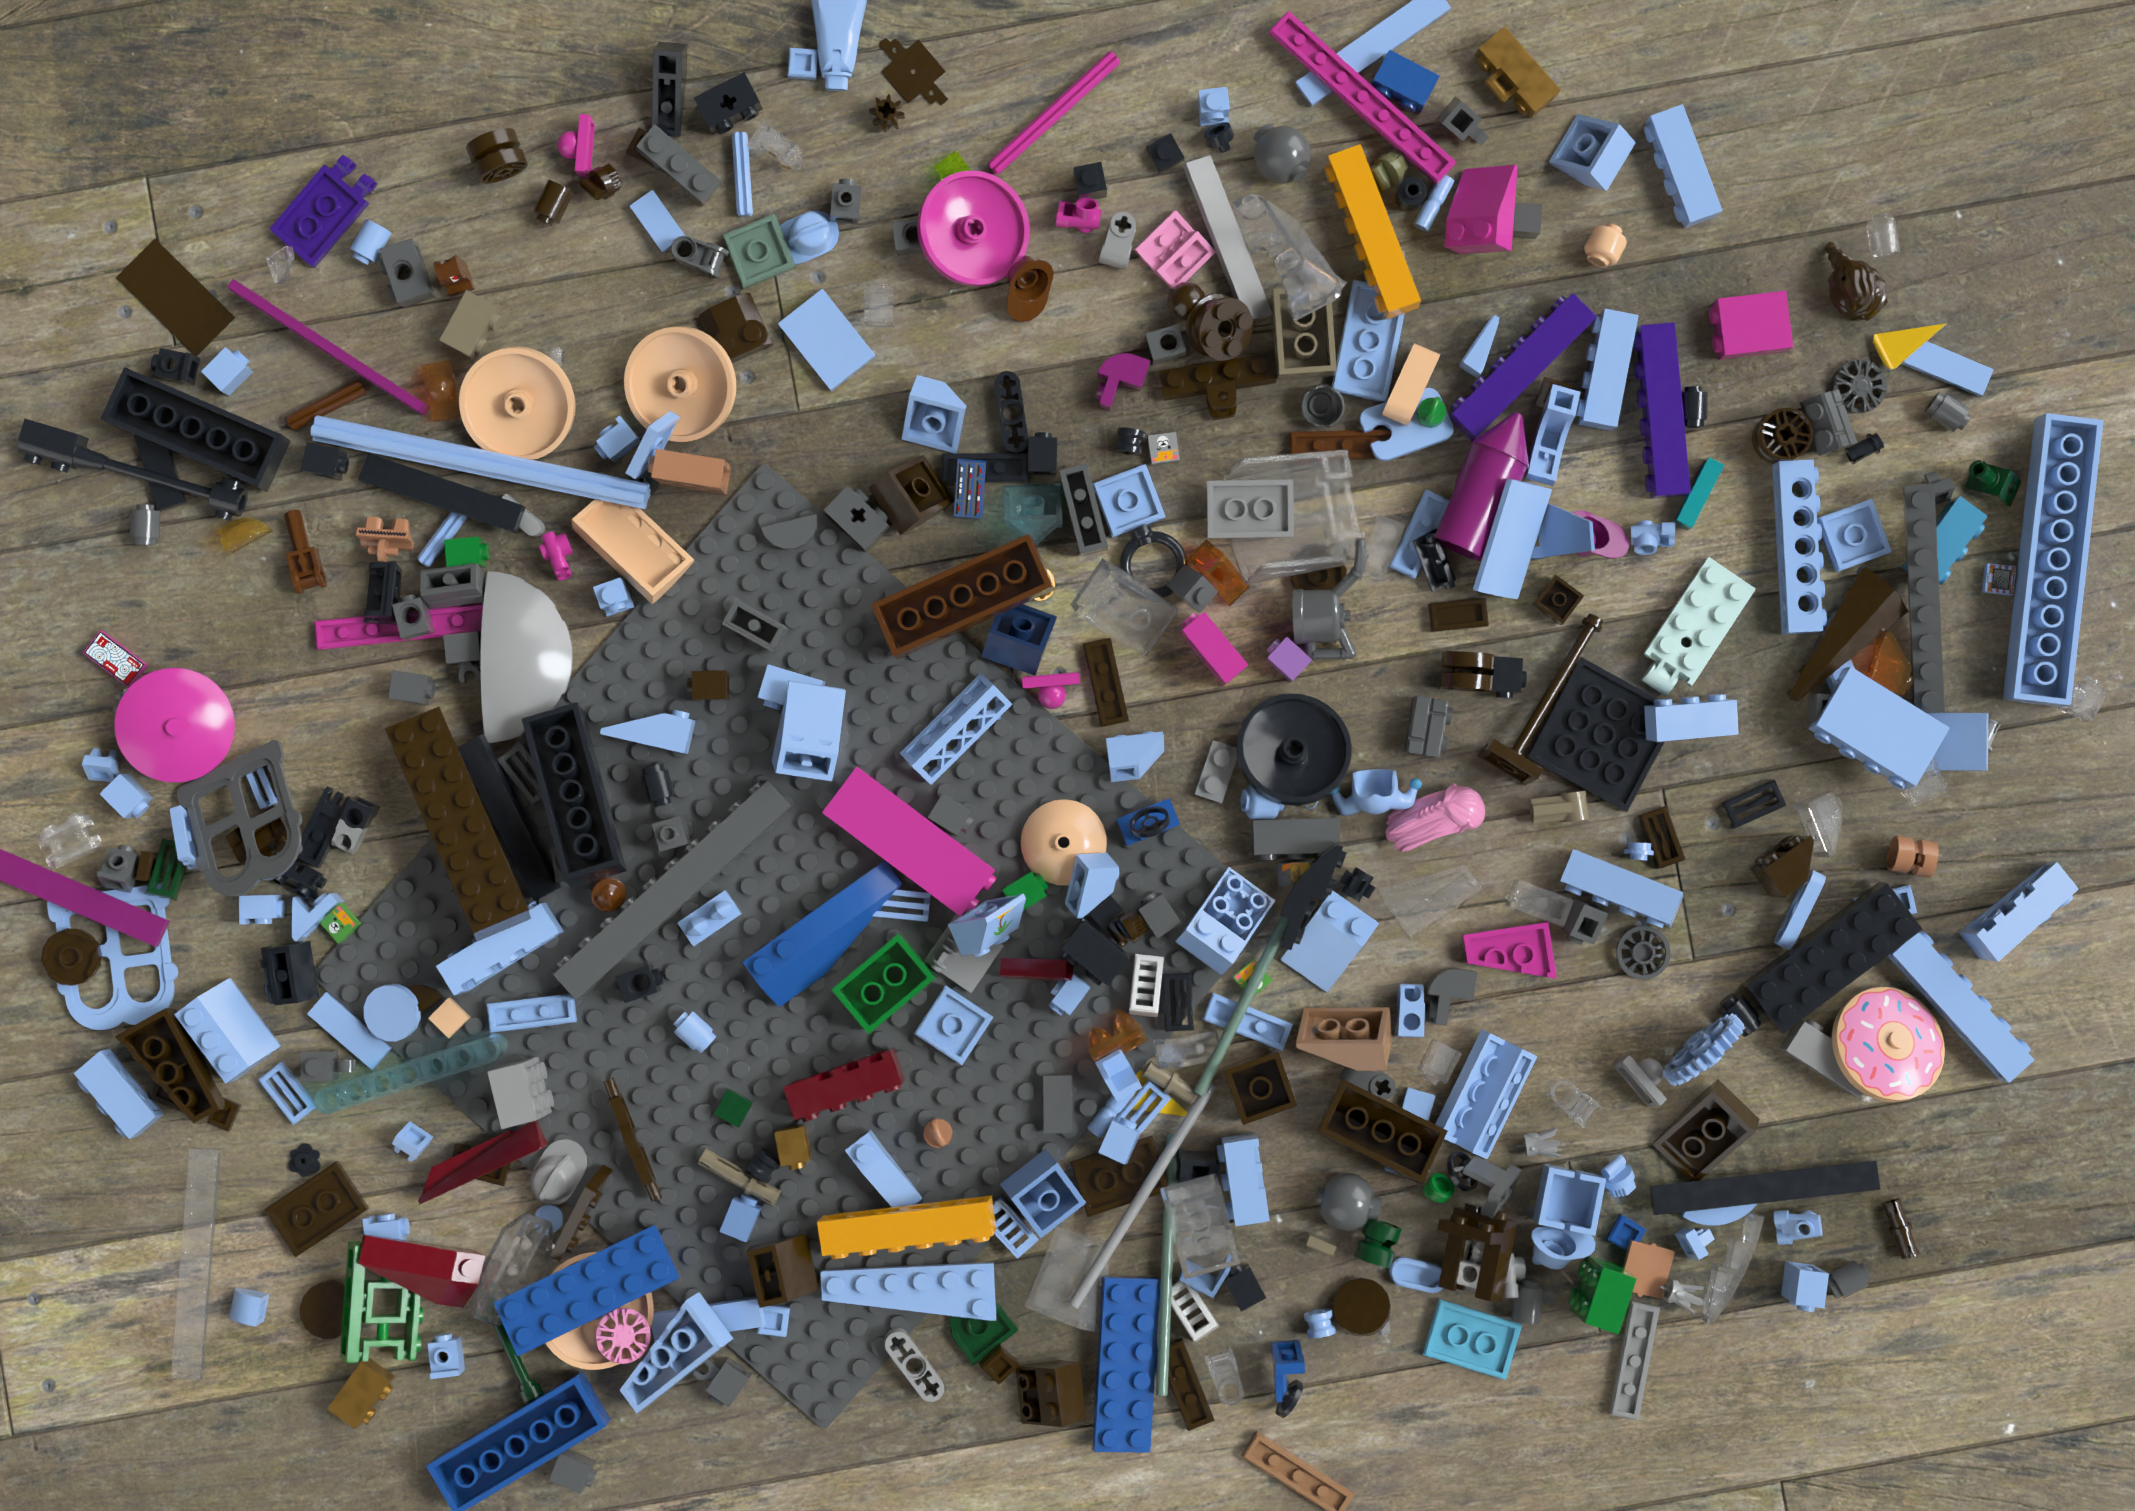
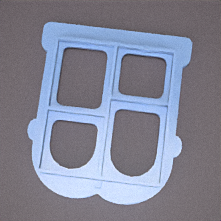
(122, 1006)

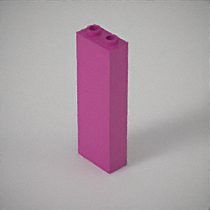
(910, 842)

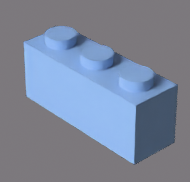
(1691, 718)
(118, 1094)

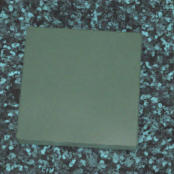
(759, 251)

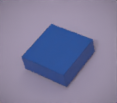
(1624, 1231)

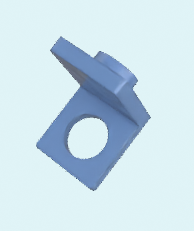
(1206, 1283)

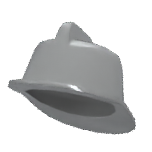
(558, 1172)

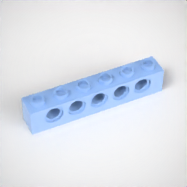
(1789, 560)

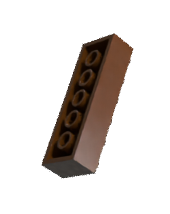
(963, 596)

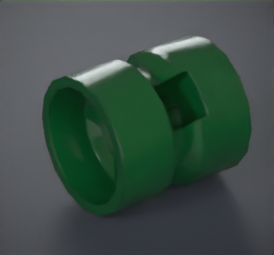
(1378, 1243)

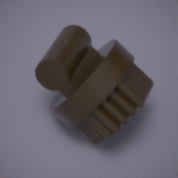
(602, 182)
(1127, 928)

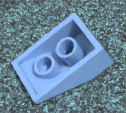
(1330, 941)

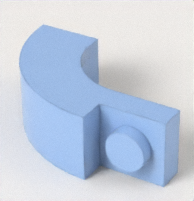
(1551, 434)

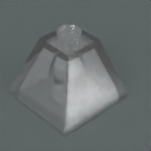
(1822, 820)

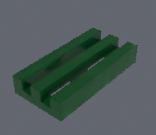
(178, 877)

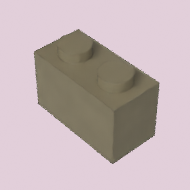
(471, 325)

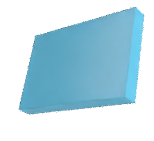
(1472, 1339)

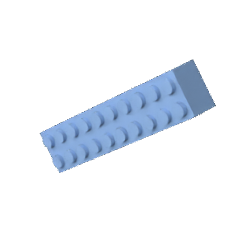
(2052, 560)

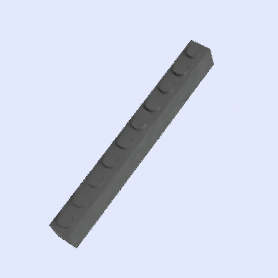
(673, 890)

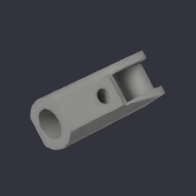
(529, 522)

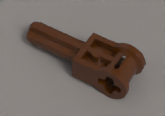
(304, 561)

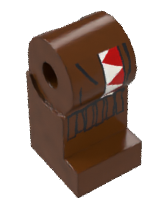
(454, 275)

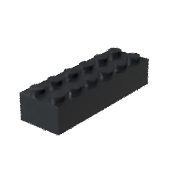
(195, 429)
(574, 795)
(1832, 956)

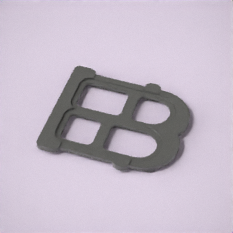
(256, 866)

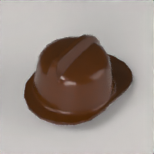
(1028, 288)

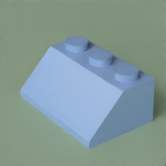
(228, 1030)

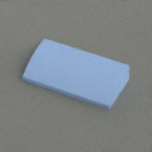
(1512, 538)

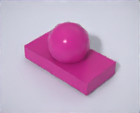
(579, 145)
(1051, 690)

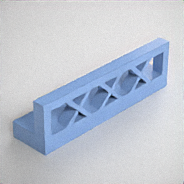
(952, 725)

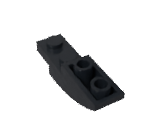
(1315, 883)

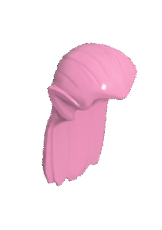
(1435, 817)

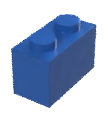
(1404, 81)

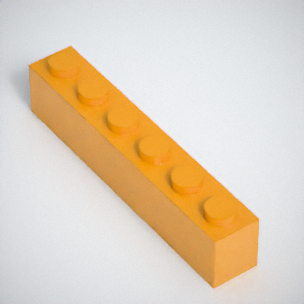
(1372, 232)
(907, 1226)

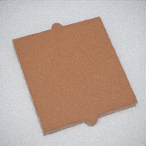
(1650, 1267)

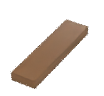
(1297, 1473)

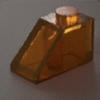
(1218, 571)
(1889, 665)

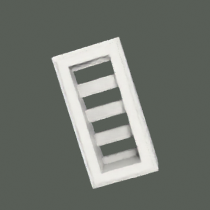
(1140, 1009)
(1188, 1324)

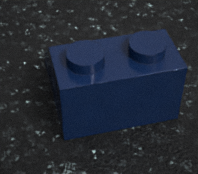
(1019, 638)

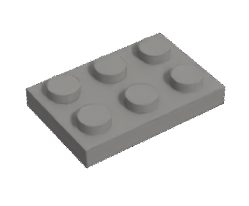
(1250, 509)

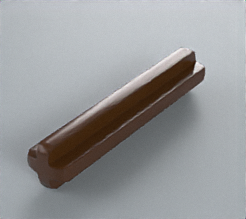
(326, 405)

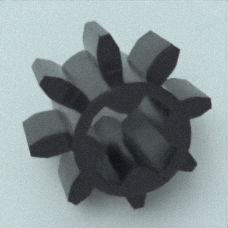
(1357, 884)

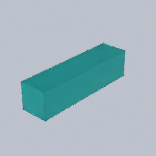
(1699, 493)

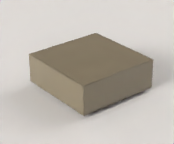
(1319, 1244)

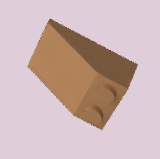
(1348, 1036)

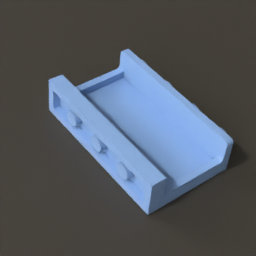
(1879, 729)

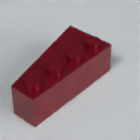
(845, 1083)

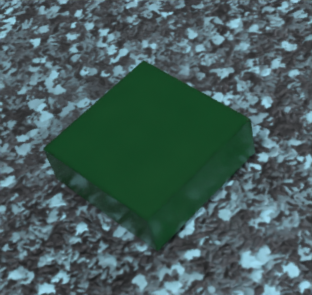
(733, 1108)

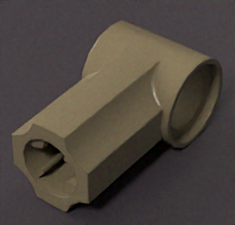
(1564, 807)

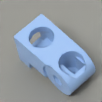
(1410, 1011)

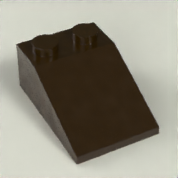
(1707, 1131)

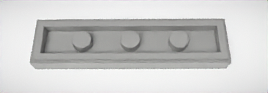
(1634, 1360)

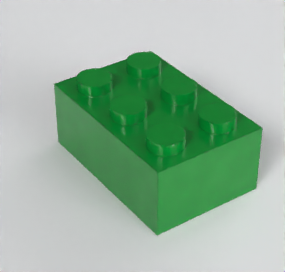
(884, 983)
(1602, 1294)

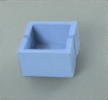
(1570, 1198)

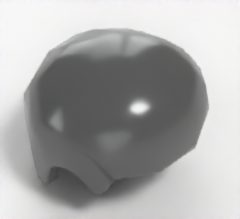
(1322, 406)

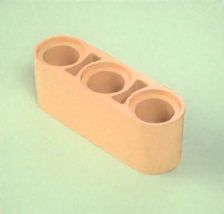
(1410, 384)

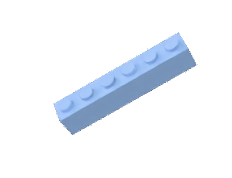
(1961, 1007)

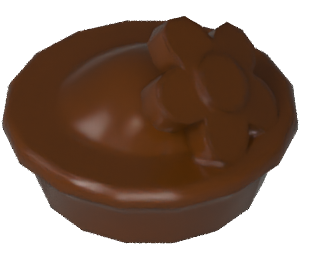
(608, 894)

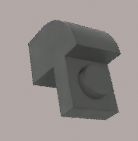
(1448, 984)

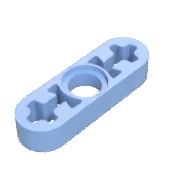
(1799, 910)

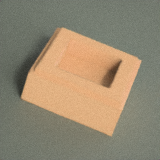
(449, 1017)

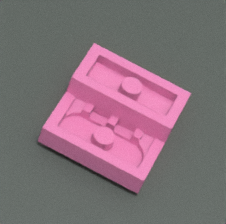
(1174, 250)

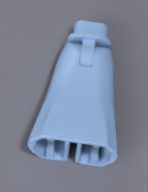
(837, 37)

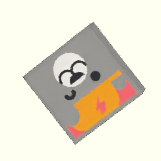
(1163, 448)

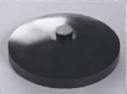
(1294, 749)

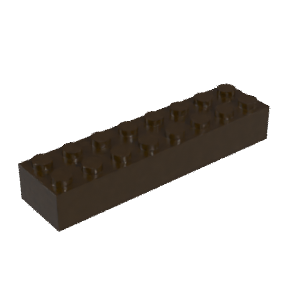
(458, 824)

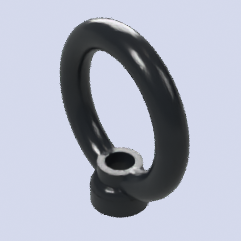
(1143, 536)

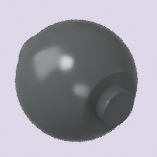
(1281, 154)
(1347, 1202)

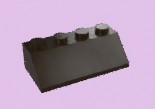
(1381, 1132)

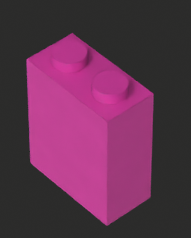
(1751, 325)
(1212, 647)

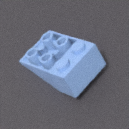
(809, 731)
(1225, 921)

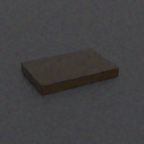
(1110, 1184)
(316, 1208)

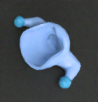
(1375, 793)

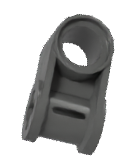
(701, 257)
(1367, 1080)

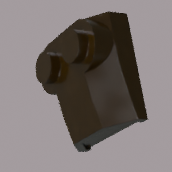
(736, 327)

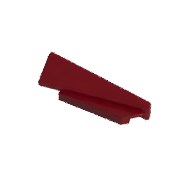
(483, 1159)

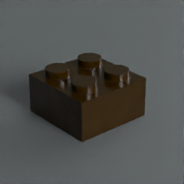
(1558, 600)

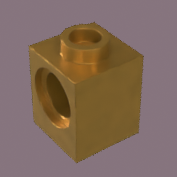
(793, 1146)

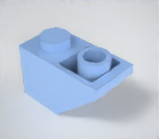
(1133, 754)

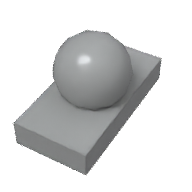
(1642, 1078)

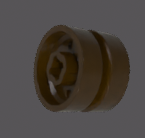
(496, 155)
(1794, 427)
(1467, 671)

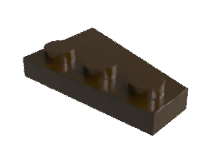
(579, 1217)

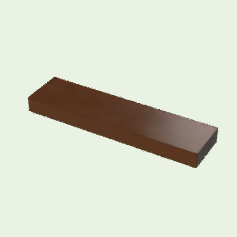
(1354, 441)

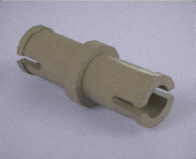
(1170, 1082)

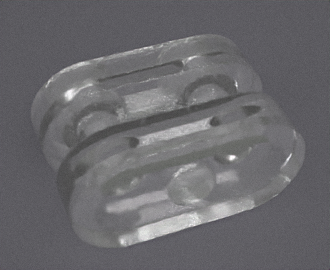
(53, 835)

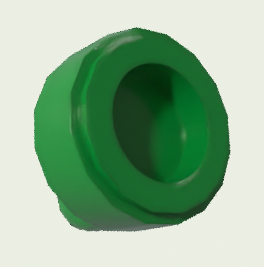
(1431, 412)
(1438, 1188)

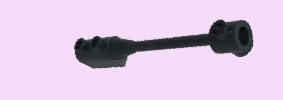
(69, 450)

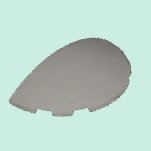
(522, 655)

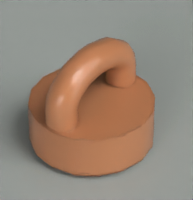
(938, 1132)

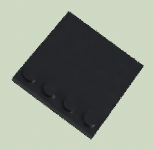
(1598, 735)

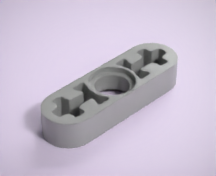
(932, 1376)

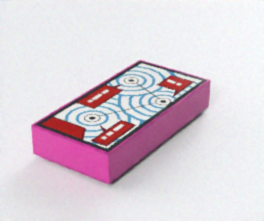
(115, 658)

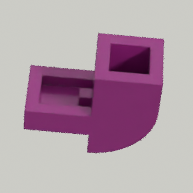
(1120, 370)

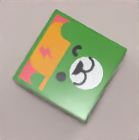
(340, 923)
(1244, 974)

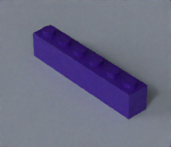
(1522, 367)
(1662, 411)

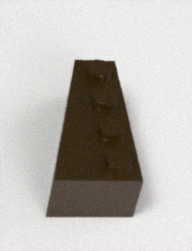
(175, 1065)

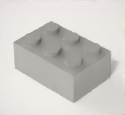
(520, 1092)

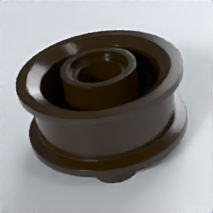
(1233, 332)

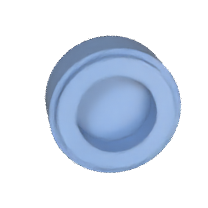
(553, 1214)

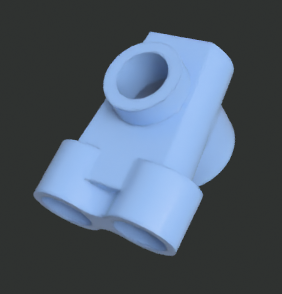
(1648, 536)
(1789, 1226)

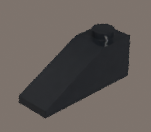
(669, 86)

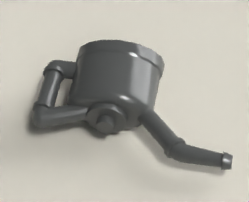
(1322, 616)

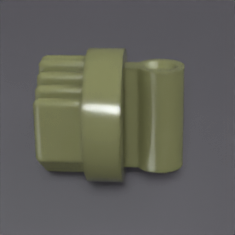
(1389, 169)

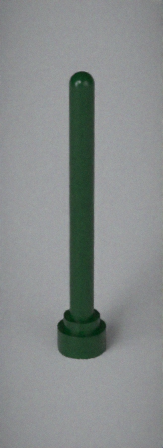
(528, 1387)

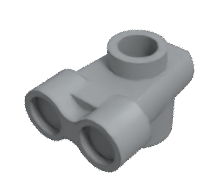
(1515, 1272)

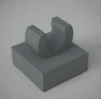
(1943, 489)

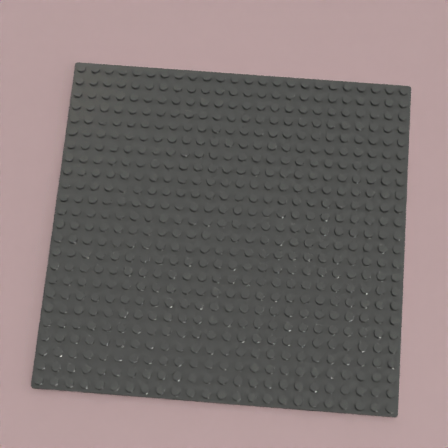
(781, 878)

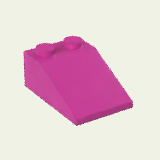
(1482, 211)

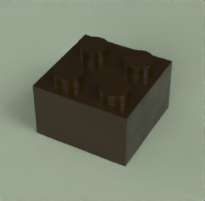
(1259, 1086)

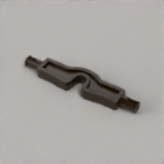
(632, 1144)

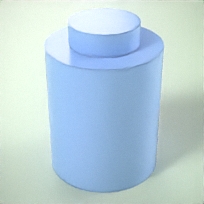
(369, 241)

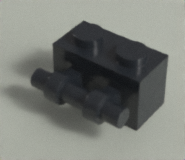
(289, 973)

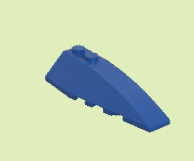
(820, 938)

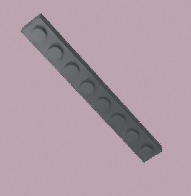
(1924, 597)

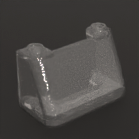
(1303, 269)

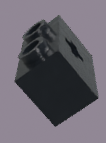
(738, 92)

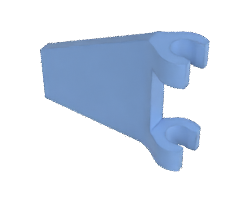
(1563, 534)

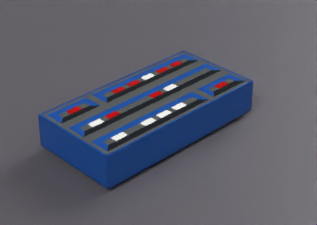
(969, 488)

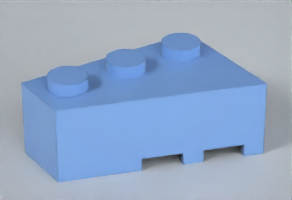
(1243, 1179)

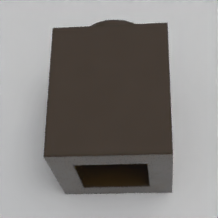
(709, 685)

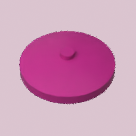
(973, 228)
(174, 724)

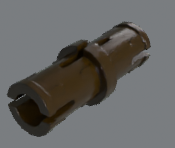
(1900, 1228)

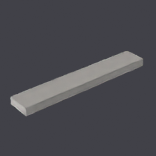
(1226, 236)

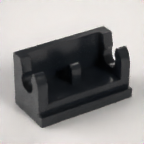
(383, 592)

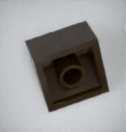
(911, 494)

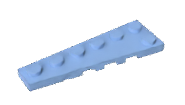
(935, 1289)

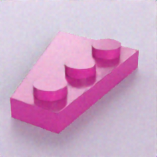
(1513, 949)

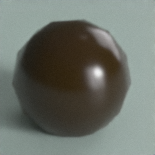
(1183, 298)

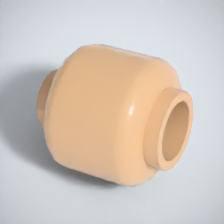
(1605, 245)

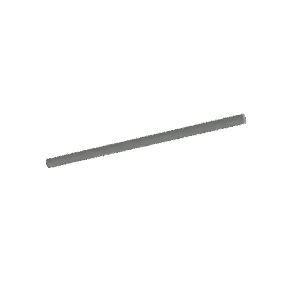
(1140, 1198)

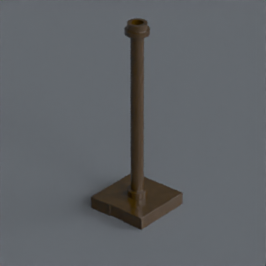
(1511, 759)

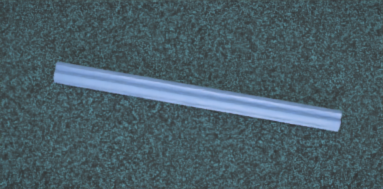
(480, 462)

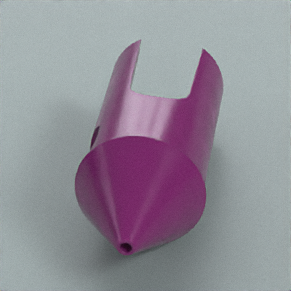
(1480, 484)

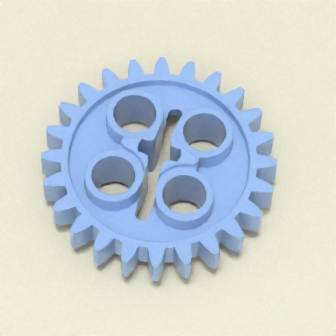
(1703, 1049)

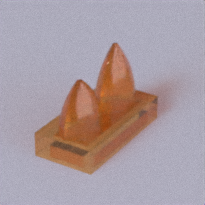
(1127, 1036)

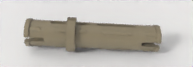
(739, 1177)

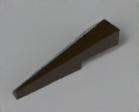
(1864, 615)

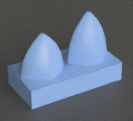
(709, 918)

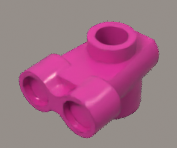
(1083, 215)
(557, 549)

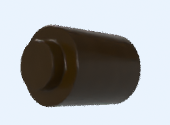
(552, 203)

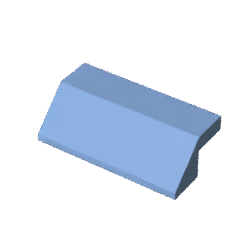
(1485, 1093)

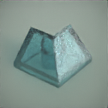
(1033, 509)

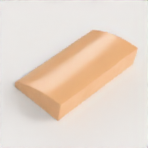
(633, 546)

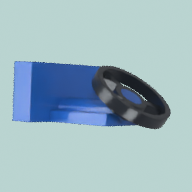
(1148, 822)
(1287, 1359)

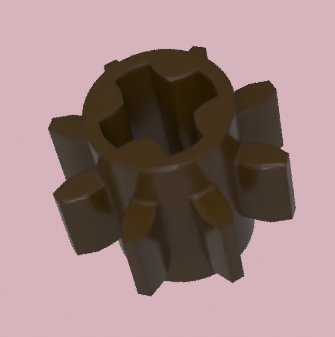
(881, 108)

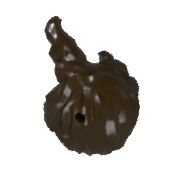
(1854, 286)

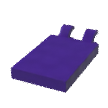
(323, 211)

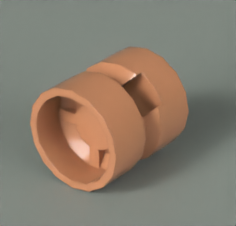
(1916, 857)

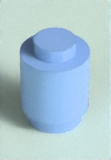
(694, 1031)

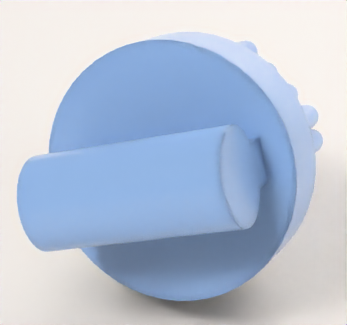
(1618, 1177)

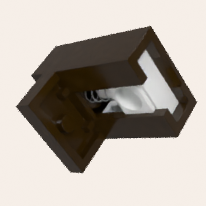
(1462, 1254)

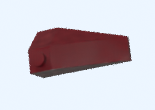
(430, 1270)

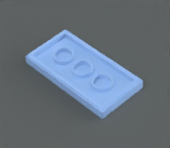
(1366, 347)

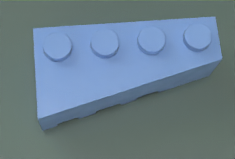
(489, 956)

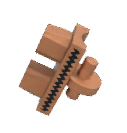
(384, 541)

